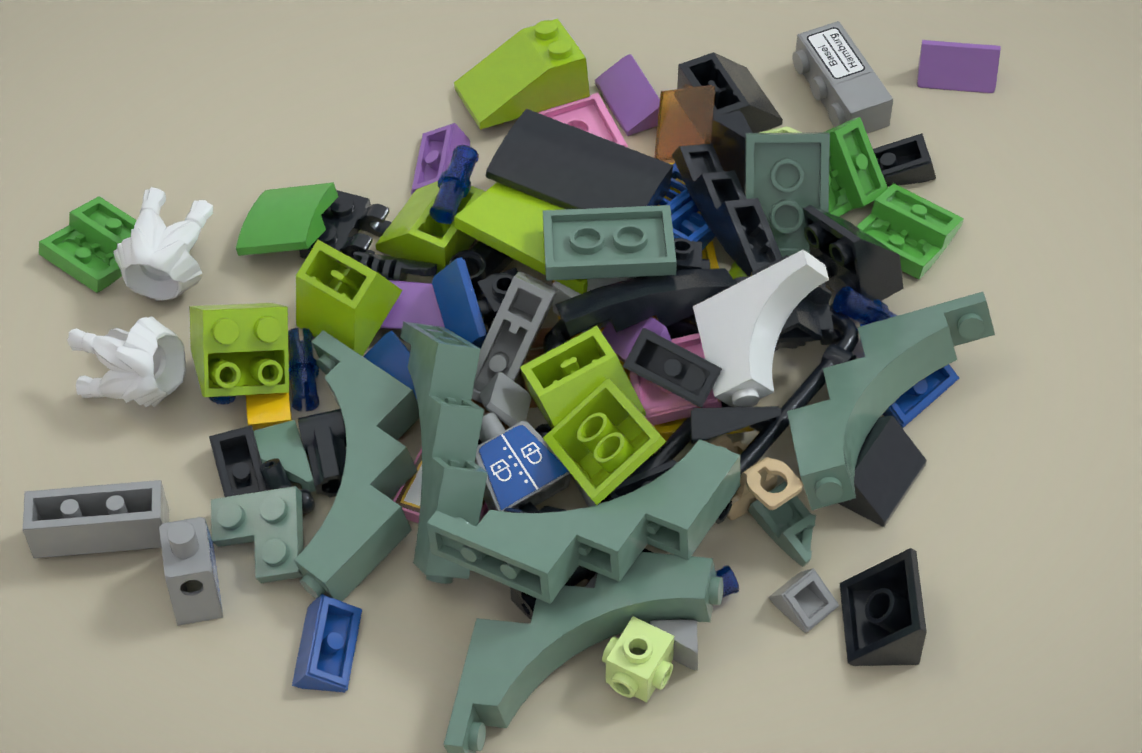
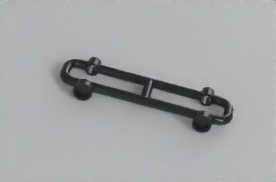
(770, 429)

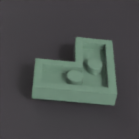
(270, 521)

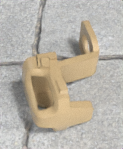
(759, 480)

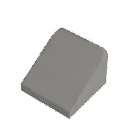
(506, 399)
(804, 599)
(684, 640)

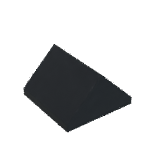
(884, 471)
(884, 613)

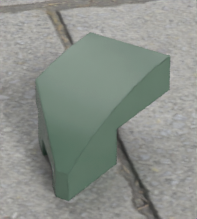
(285, 443)
(787, 525)

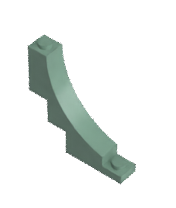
(896, 358)
(452, 483)
(363, 519)
(544, 549)
(514, 658)

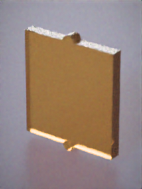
(684, 119)

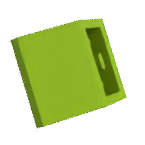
(419, 236)
(342, 297)
(240, 348)
(572, 372)

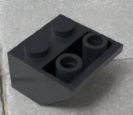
(733, 89)
(852, 256)

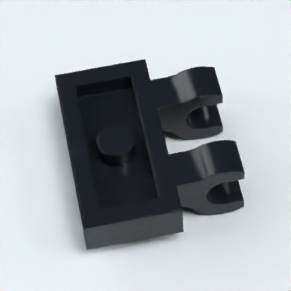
(345, 219)

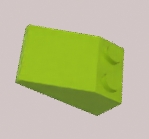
(529, 71)
(603, 440)

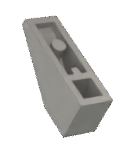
(513, 329)

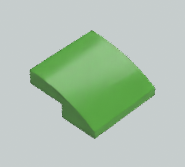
(853, 168)
(286, 219)
(911, 228)
(88, 243)

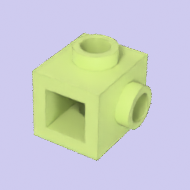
(639, 660)

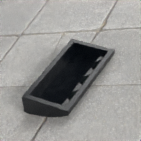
(576, 167)

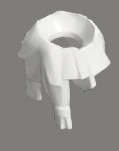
(157, 256)
(141, 362)

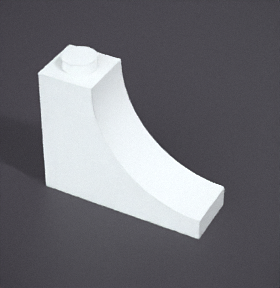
(744, 324)

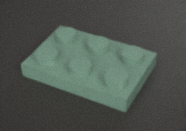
(787, 176)
(609, 242)

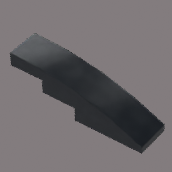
(723, 205)
(637, 299)

